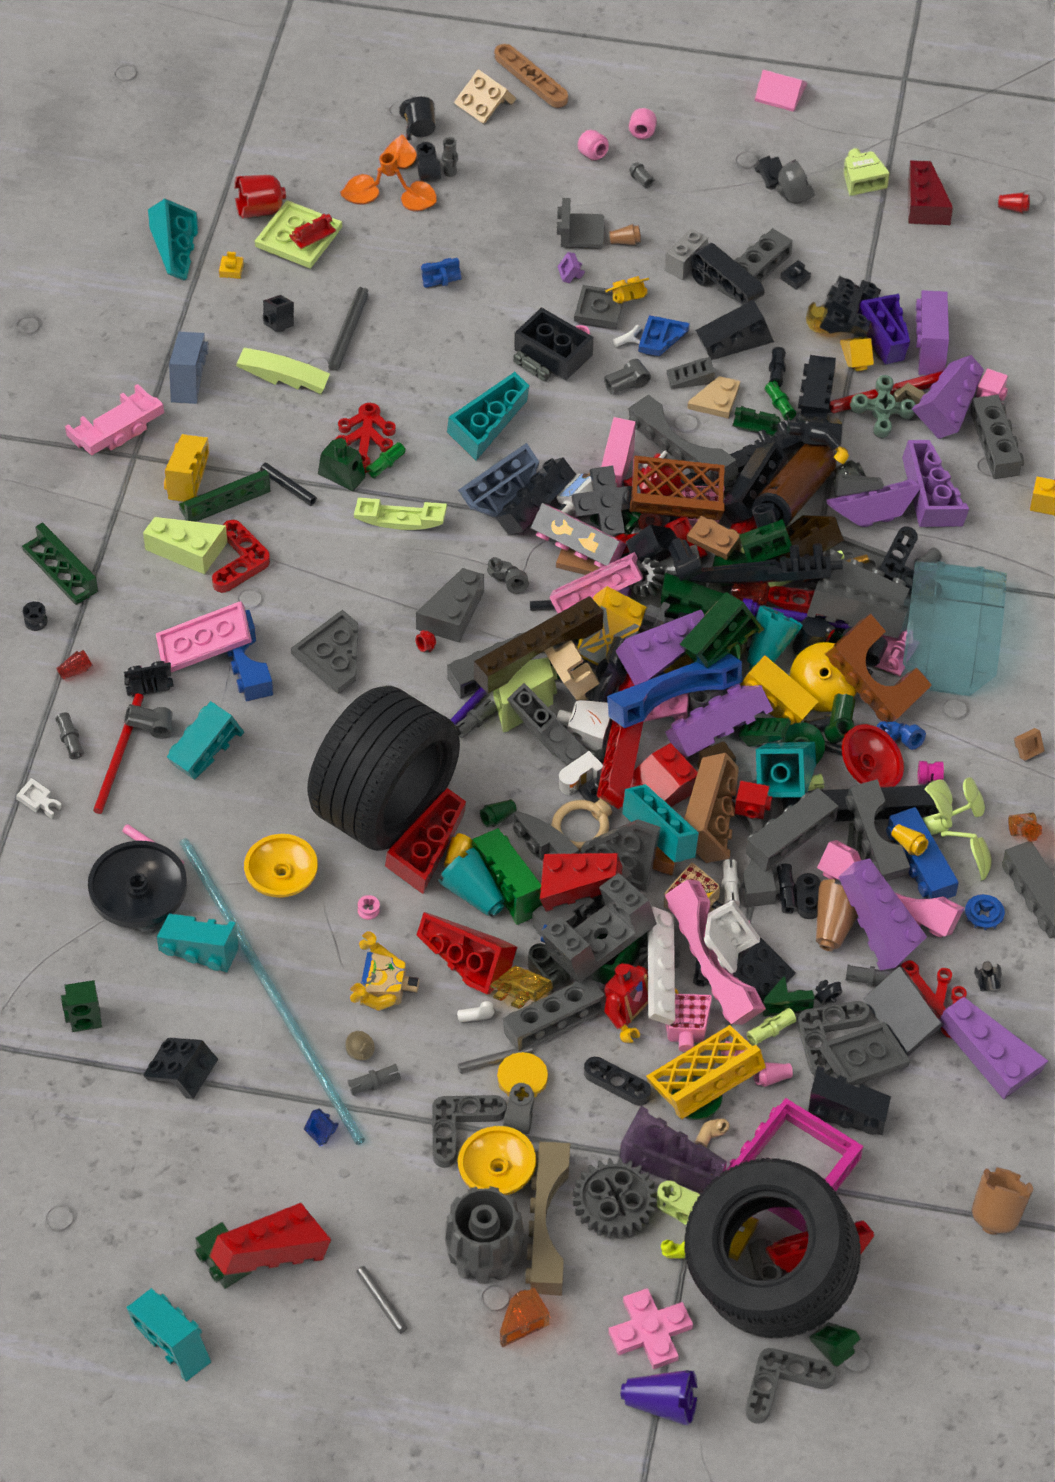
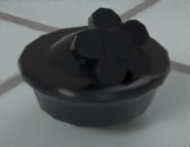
(828, 993)

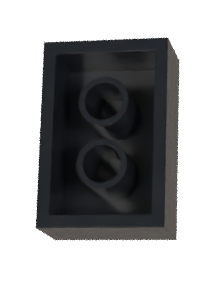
(554, 343)

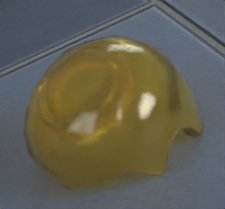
(814, 316)

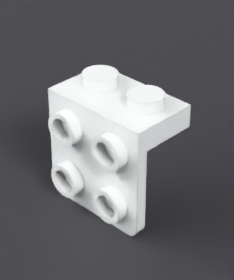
(729, 934)

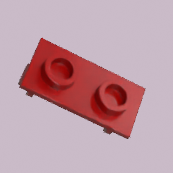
(311, 233)

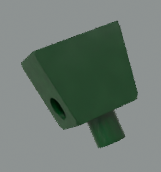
(342, 464)

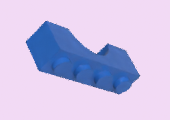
(253, 676)

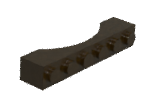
(505, 661)

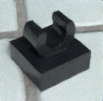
(795, 275)
(589, 790)

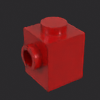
(752, 800)

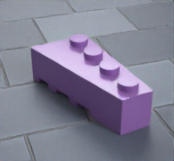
(657, 648)
(992, 1048)

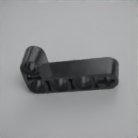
(715, 264)

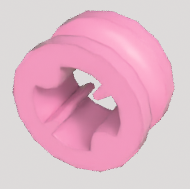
(368, 914)

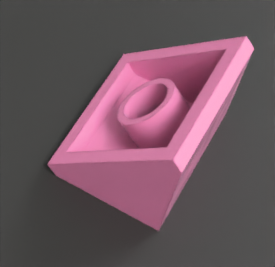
(779, 90)

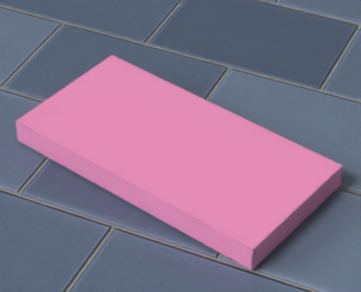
(204, 637)

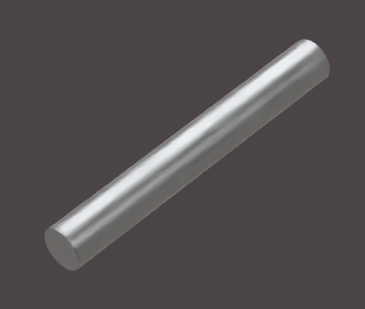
(489, 1060)
(381, 1299)

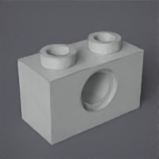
(680, 254)

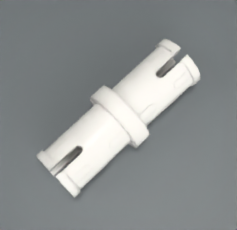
(730, 881)

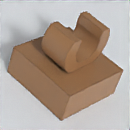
(1029, 744)

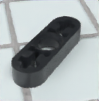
(636, 1083)

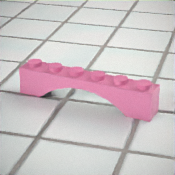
(691, 909)
(937, 913)

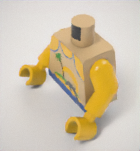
(382, 977)

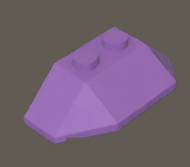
(876, 505)

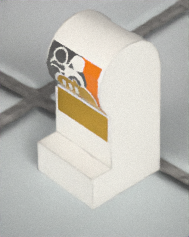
(579, 772)

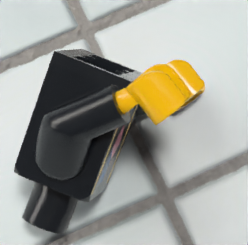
(820, 430)

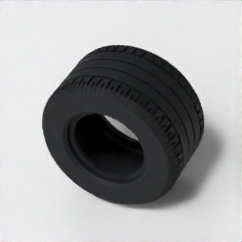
(382, 766)
(810, 1290)

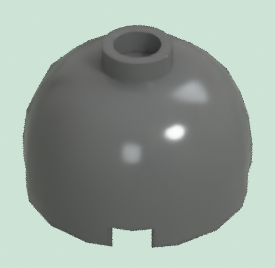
(794, 183)

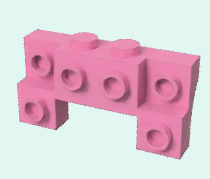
(118, 424)

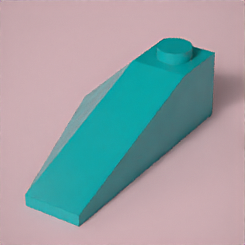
(173, 233)

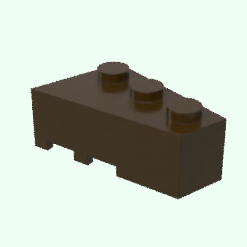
(812, 530)

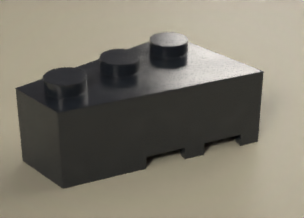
(735, 332)
(848, 1105)

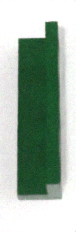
(226, 496)
(66, 559)

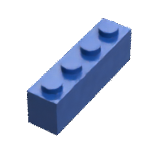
(930, 868)

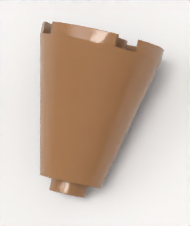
(833, 916)

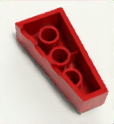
(425, 842)
(271, 1240)

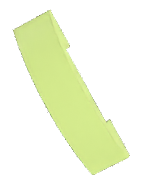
(400, 517)

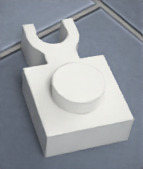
(37, 796)

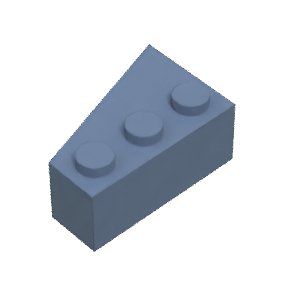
(187, 366)

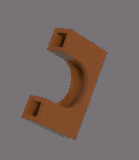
(850, 659)

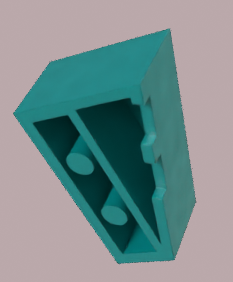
(203, 740)
(199, 941)
(170, 1331)

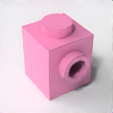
(993, 384)

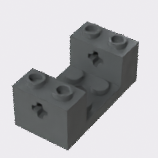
(623, 918)

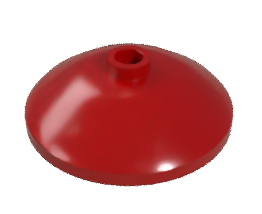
(872, 756)

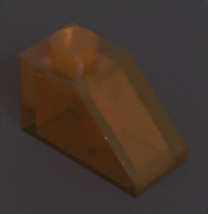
(523, 1316)

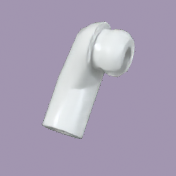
(483, 1012)

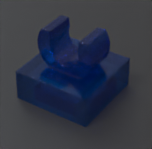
(320, 1126)

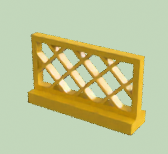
(714, 1081)

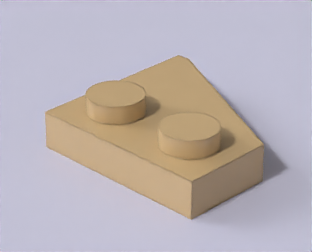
(716, 397)

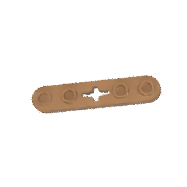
(540, 84)

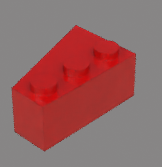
(575, 876)

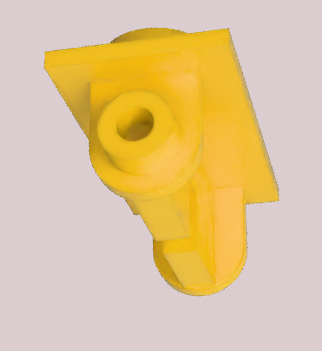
(628, 291)

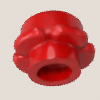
(425, 641)

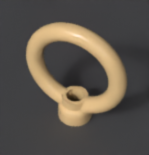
(599, 810)

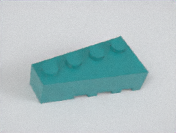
(487, 415)

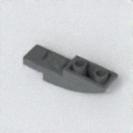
(545, 725)
(541, 836)

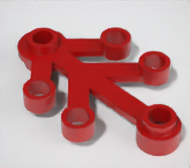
(368, 414)
(935, 1000)

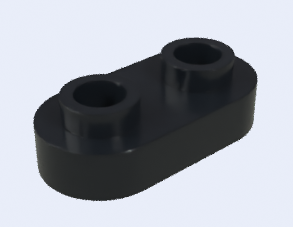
(807, 894)

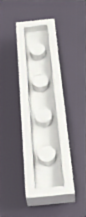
(661, 968)

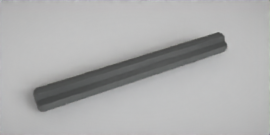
(348, 328)

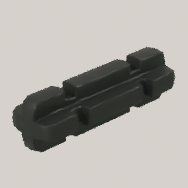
(532, 366)

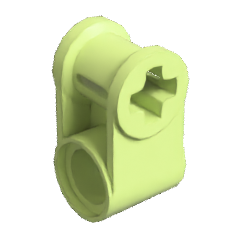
(679, 1201)

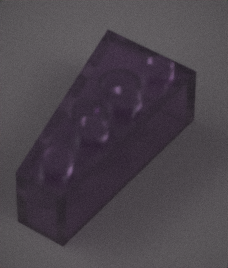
(669, 1153)

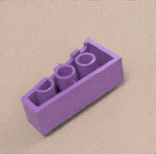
(932, 331)
(950, 397)
(937, 500)
(718, 718)
(882, 914)

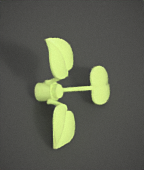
(942, 821)

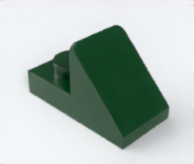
(781, 999)
(835, 1342)

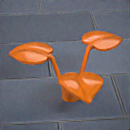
(397, 155)

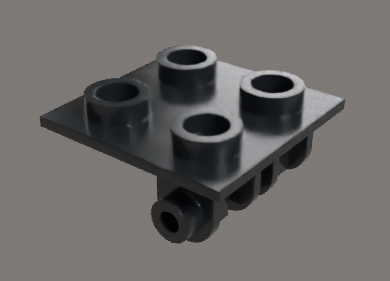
(136, 675)
(762, 969)

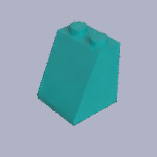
(786, 767)

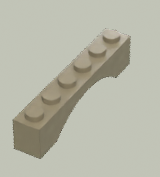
(552, 1173)

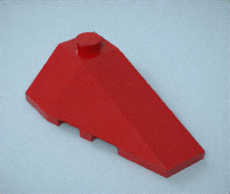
(469, 952)

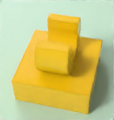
(231, 266)

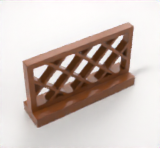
(678, 505)

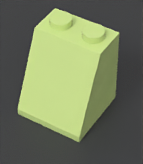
(539, 677)

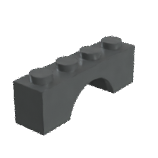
(866, 802)

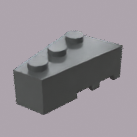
(452, 606)

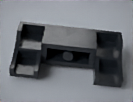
(842, 306)

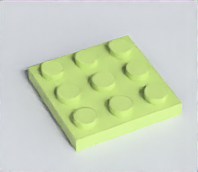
(276, 235)

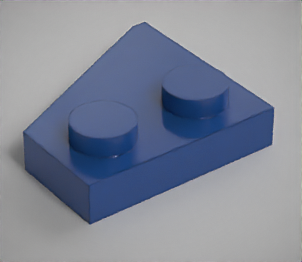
(661, 335)

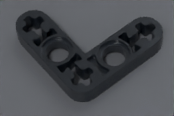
(896, 564)

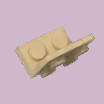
(483, 96)

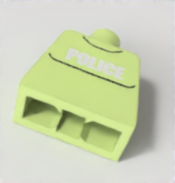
(864, 172)

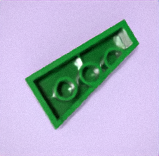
(510, 874)

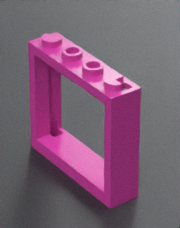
(818, 1129)

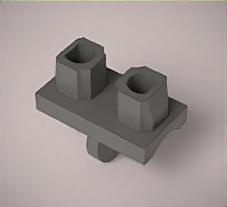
(654, 617)

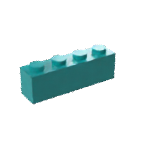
(676, 835)

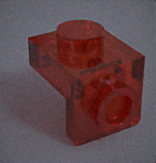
(756, 591)

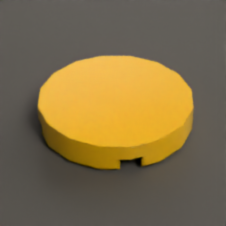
(522, 1068)

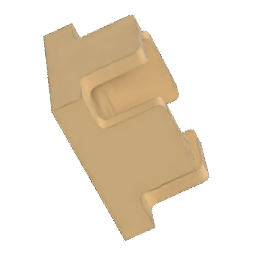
(565, 659)

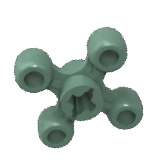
(883, 386)

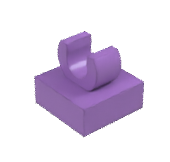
(570, 268)

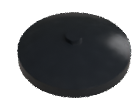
(137, 884)

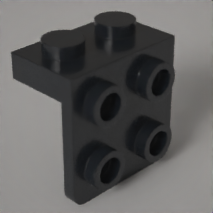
(183, 1063)

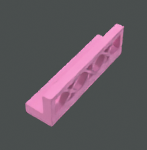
(614, 575)

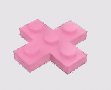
(650, 1328)

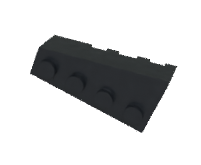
(817, 386)

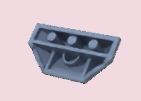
(500, 482)

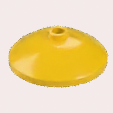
(807, 671)
(277, 856)
(494, 1149)

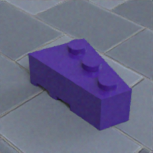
(887, 327)

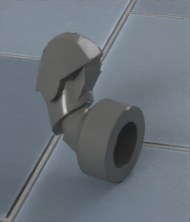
(515, 579)

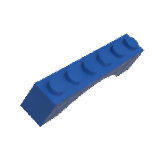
(636, 702)

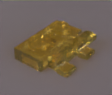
(521, 985)

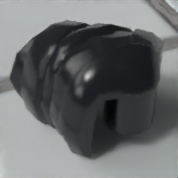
(988, 977)

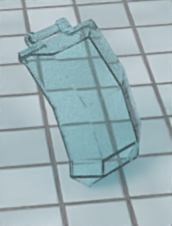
(955, 625)

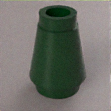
(497, 812)

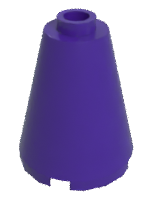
(663, 1395)

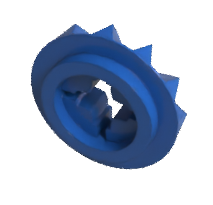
(985, 903)

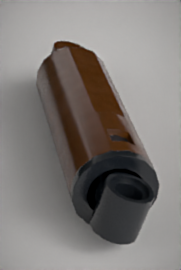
(794, 485)

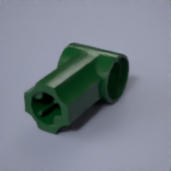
(840, 718)

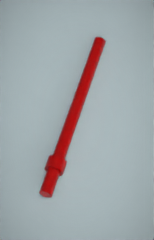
(115, 761)

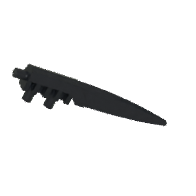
(788, 444)
(771, 570)

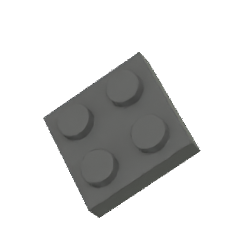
(597, 307)

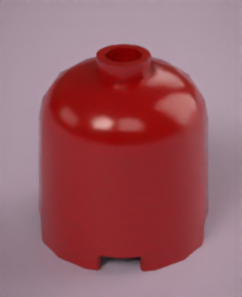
(258, 195)

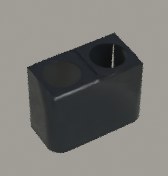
(651, 543)

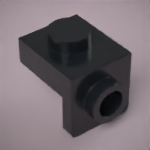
(769, 170)

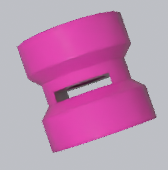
(929, 772)

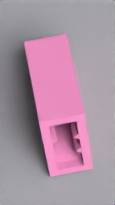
(620, 448)

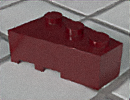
(926, 196)

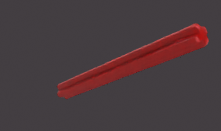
(920, 383)

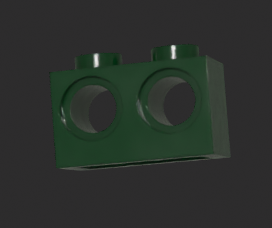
(81, 1006)

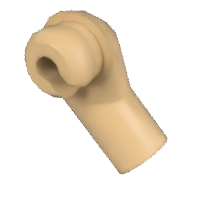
(712, 1129)

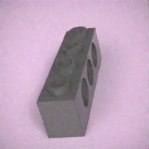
(764, 256)
(996, 436)
(554, 1014)

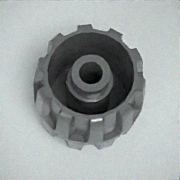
(484, 1234)

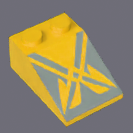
(621, 619)

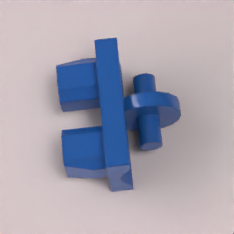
(440, 272)

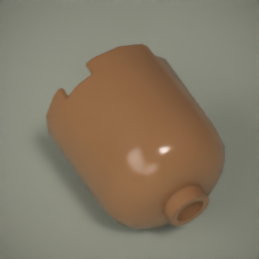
(1000, 1201)

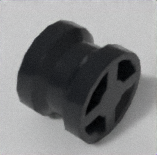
(38, 612)

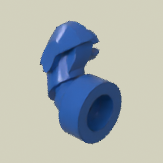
(911, 736)

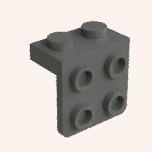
(579, 228)

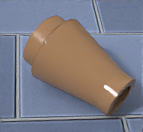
(626, 235)

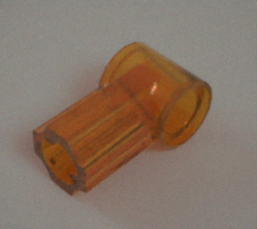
(1025, 826)

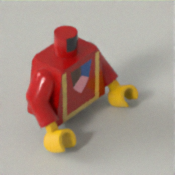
(626, 998)

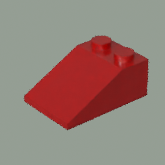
(666, 775)

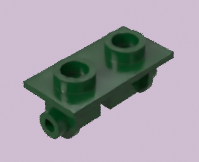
(749, 420)

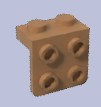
(714, 537)

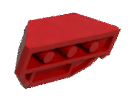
(791, 1249)

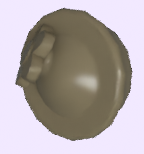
(359, 1045)

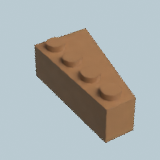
(713, 806)

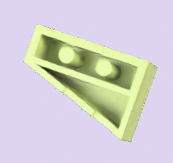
(185, 542)

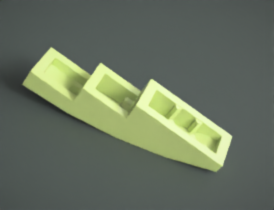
(287, 370)

